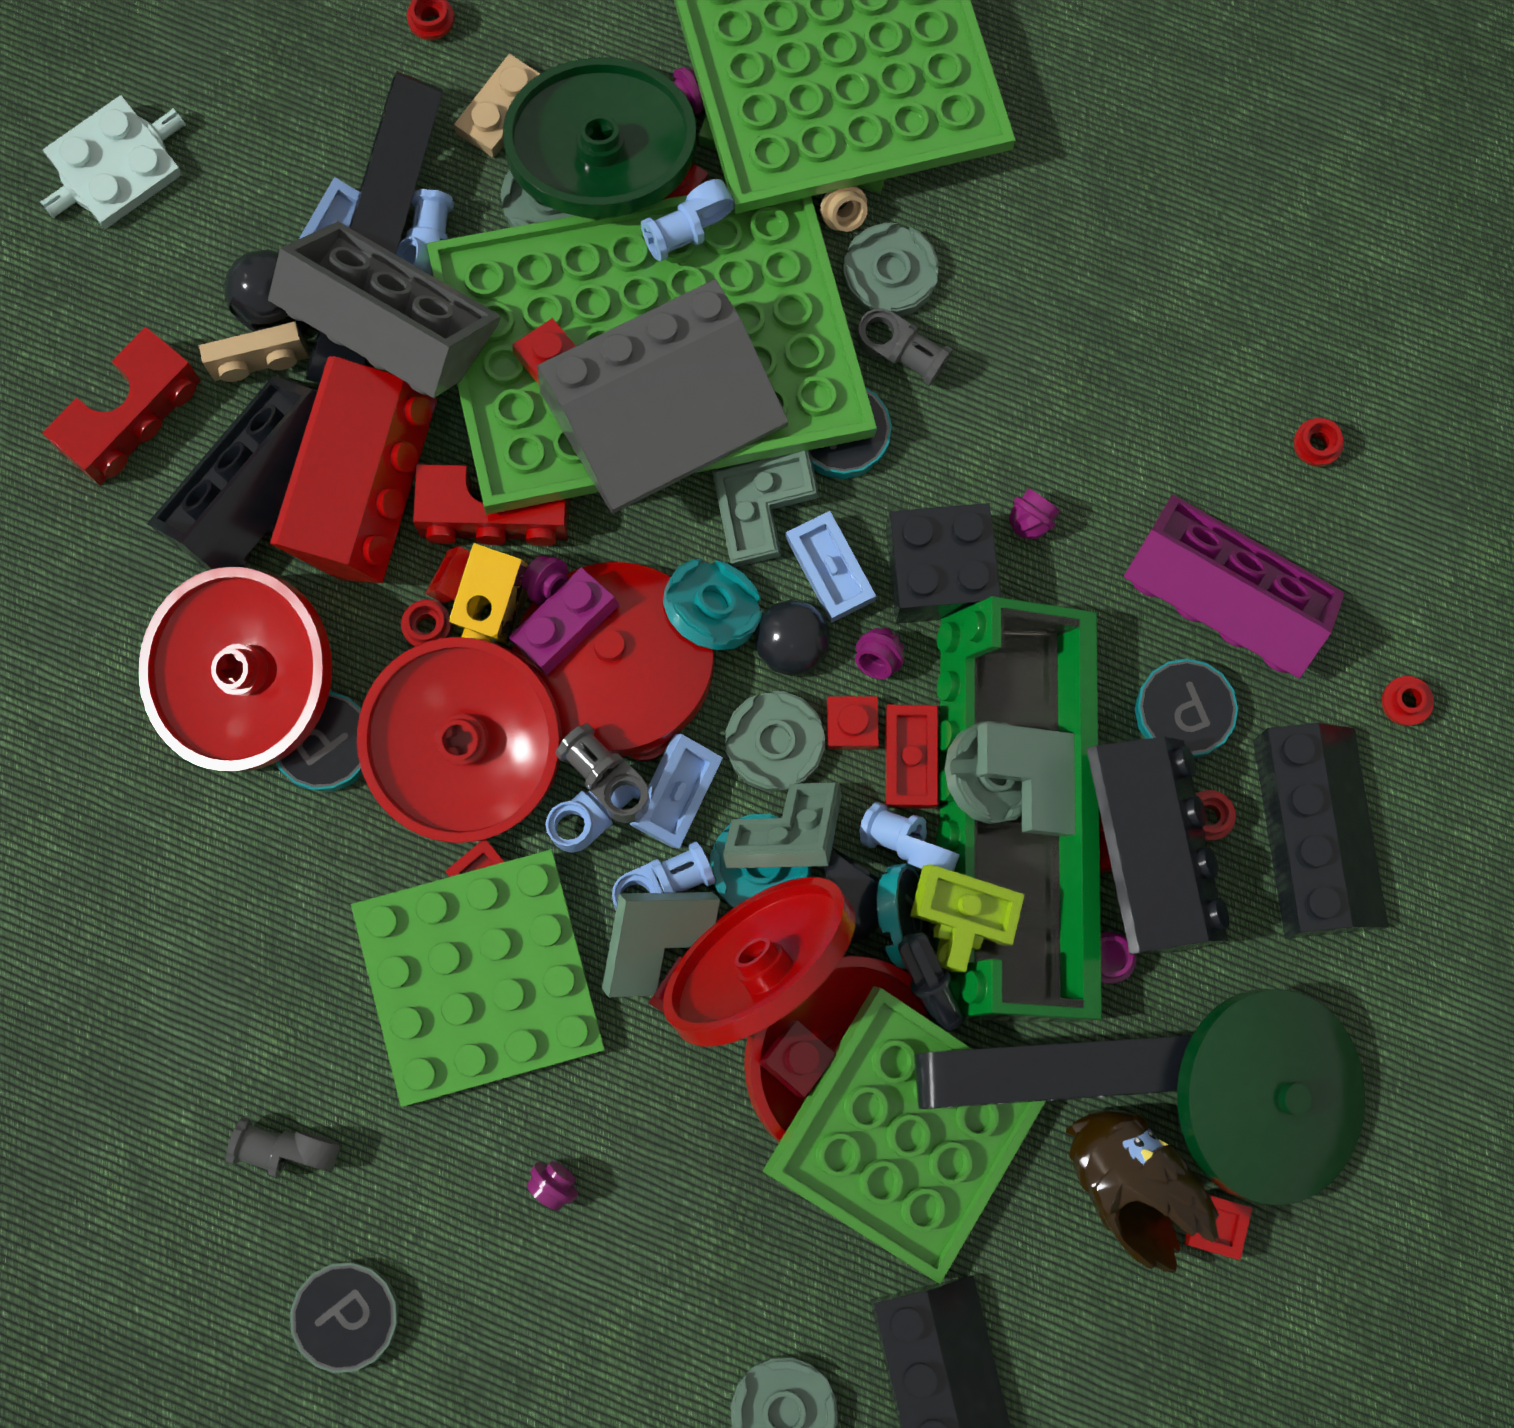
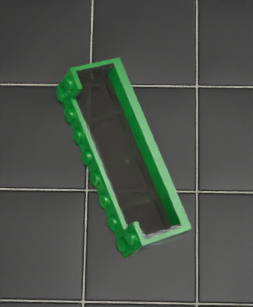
(1039, 672)

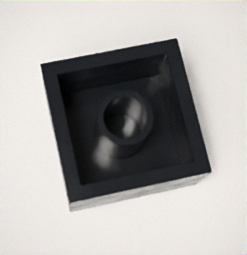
(940, 560)

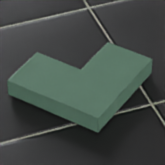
(750, 494)
(1044, 765)
(795, 840)
(644, 929)

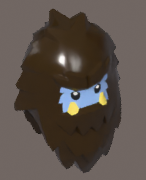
(1139, 1186)

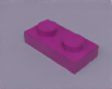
(563, 621)

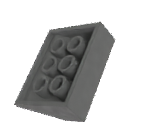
(661, 396)

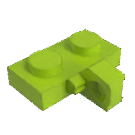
(965, 913)

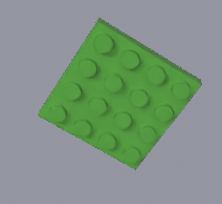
(477, 977)
(883, 1164)

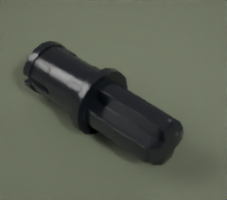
(930, 981)

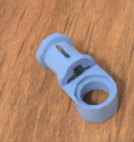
(702, 208)
(428, 226)
(593, 813)
(904, 836)
(670, 876)

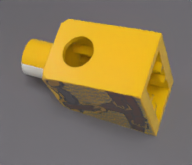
(494, 581)

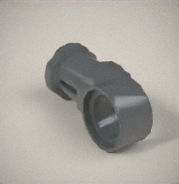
(905, 346)
(603, 772)
(273, 1150)

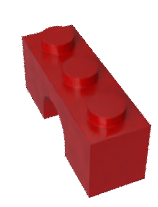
(104, 440)
(448, 512)

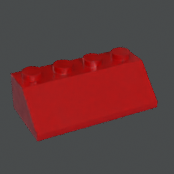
(353, 471)

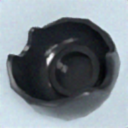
(792, 637)

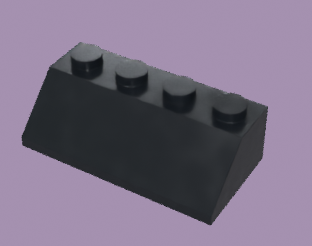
(240, 481)
(1319, 830)
(1158, 845)
(940, 1357)

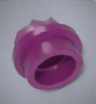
(1032, 515)
(879, 653)

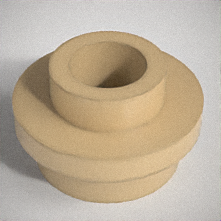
(848, 217)

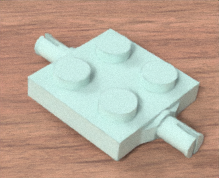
(112, 162)

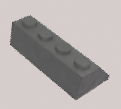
(381, 307)

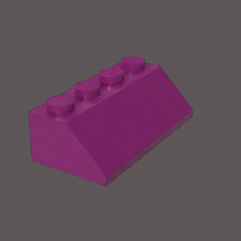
(1235, 587)

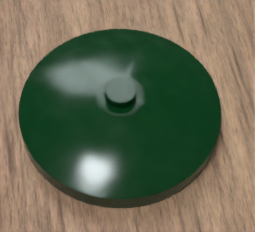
(599, 137)
(1271, 1096)

